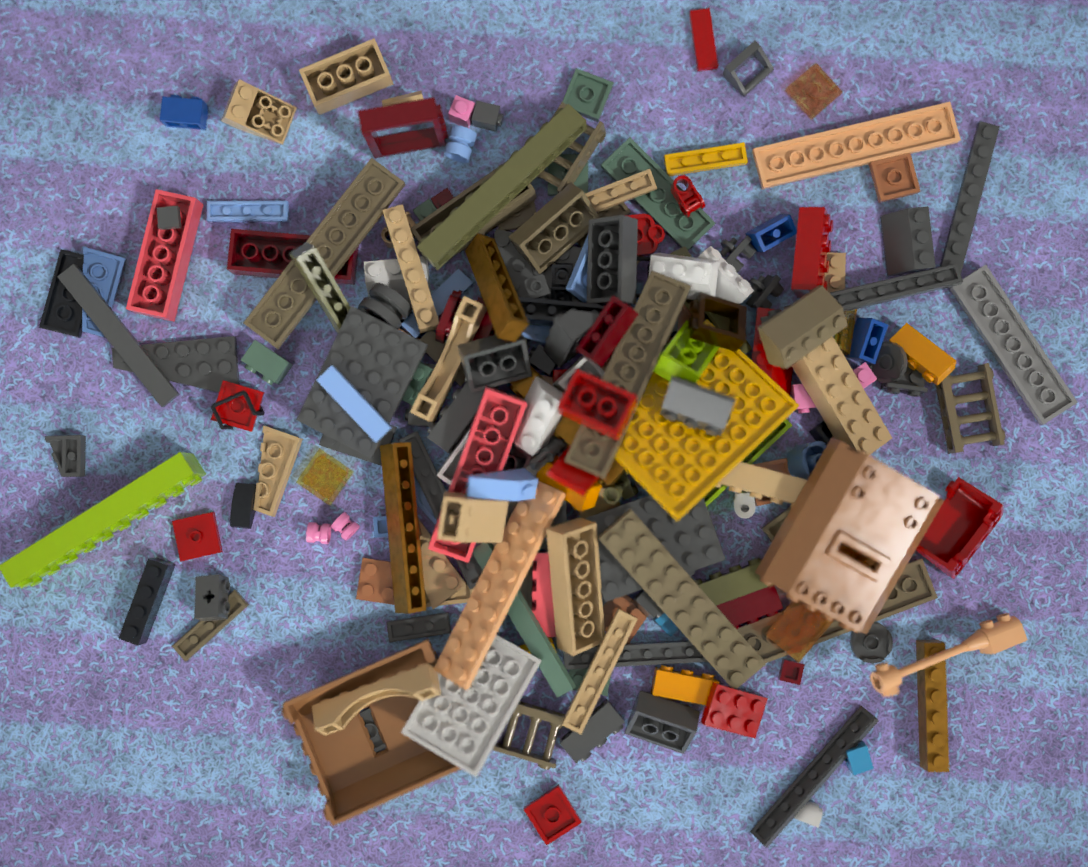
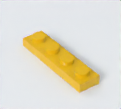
(705, 159)

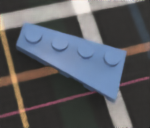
(105, 275)

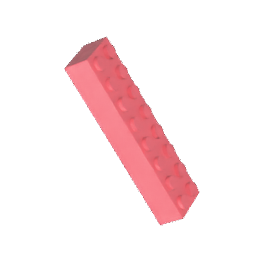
(483, 452)

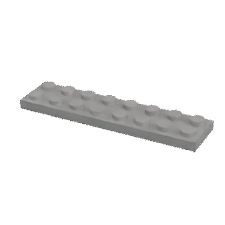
(1013, 345)

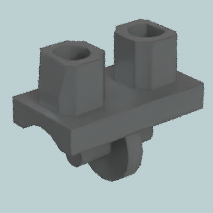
(744, 248)
(762, 289)

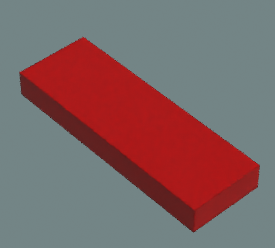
(703, 39)

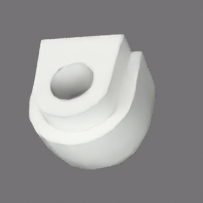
(744, 504)
(810, 814)

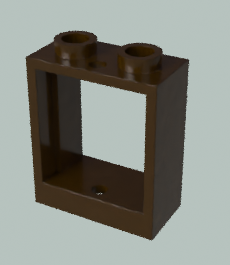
(718, 337)

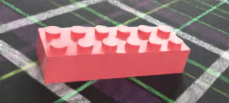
(164, 259)

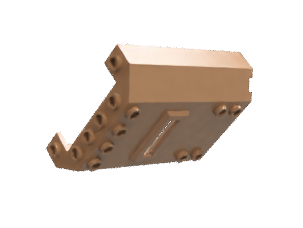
(854, 503)
(345, 760)

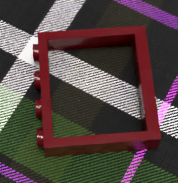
(399, 116)

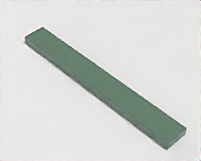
(532, 634)

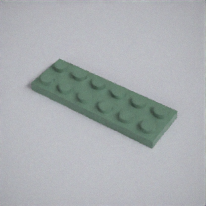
(659, 204)

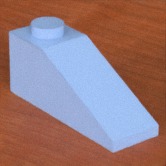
(503, 485)

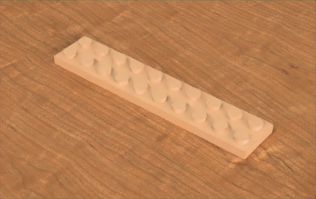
(855, 145)
(498, 586)

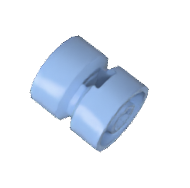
(461, 141)

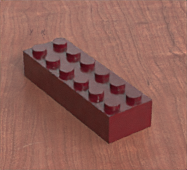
(268, 254)

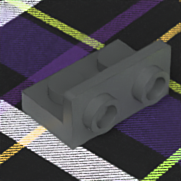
(910, 382)

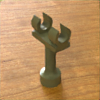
(622, 489)

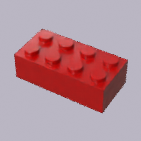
(811, 250)

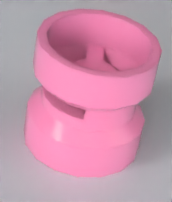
(341, 525)
(318, 533)

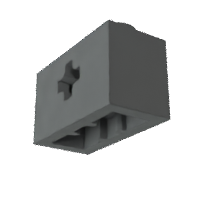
(211, 597)

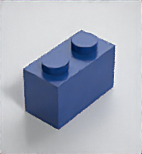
(184, 112)
(772, 232)
(867, 340)

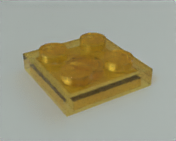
(325, 477)

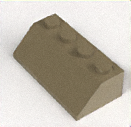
(554, 228)
(801, 327)

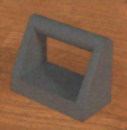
(751, 51)

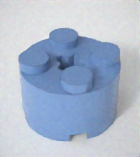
(804, 458)

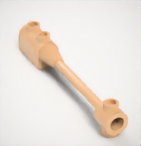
(988, 639)

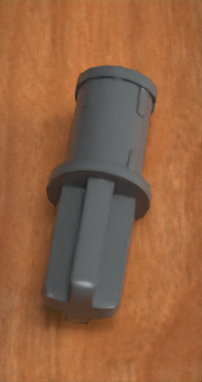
(547, 454)

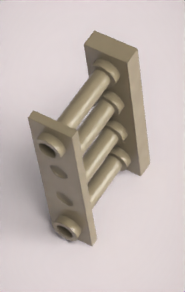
(596, 136)
(952, 422)
(536, 715)

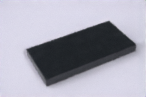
(61, 309)

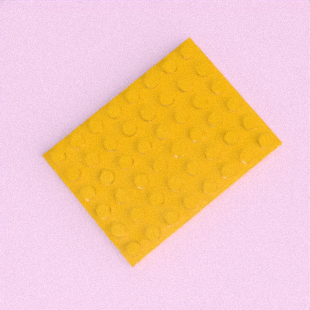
(686, 463)

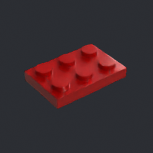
(733, 710)

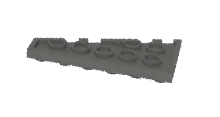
(193, 362)

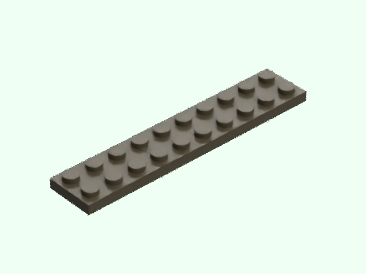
(335, 241)
(632, 366)
(911, 590)
(681, 599)

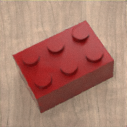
(597, 404)

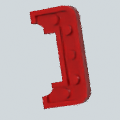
(959, 527)

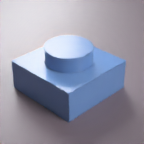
(380, 527)

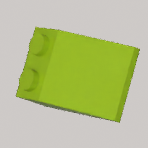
(685, 357)

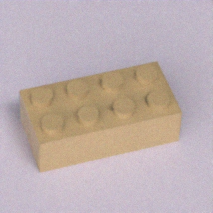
(346, 76)

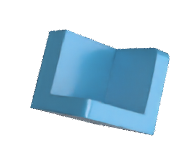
(666, 624)
(859, 759)

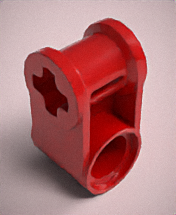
(687, 197)

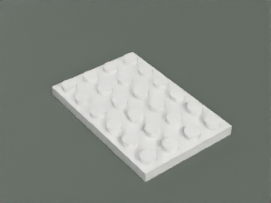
(468, 723)

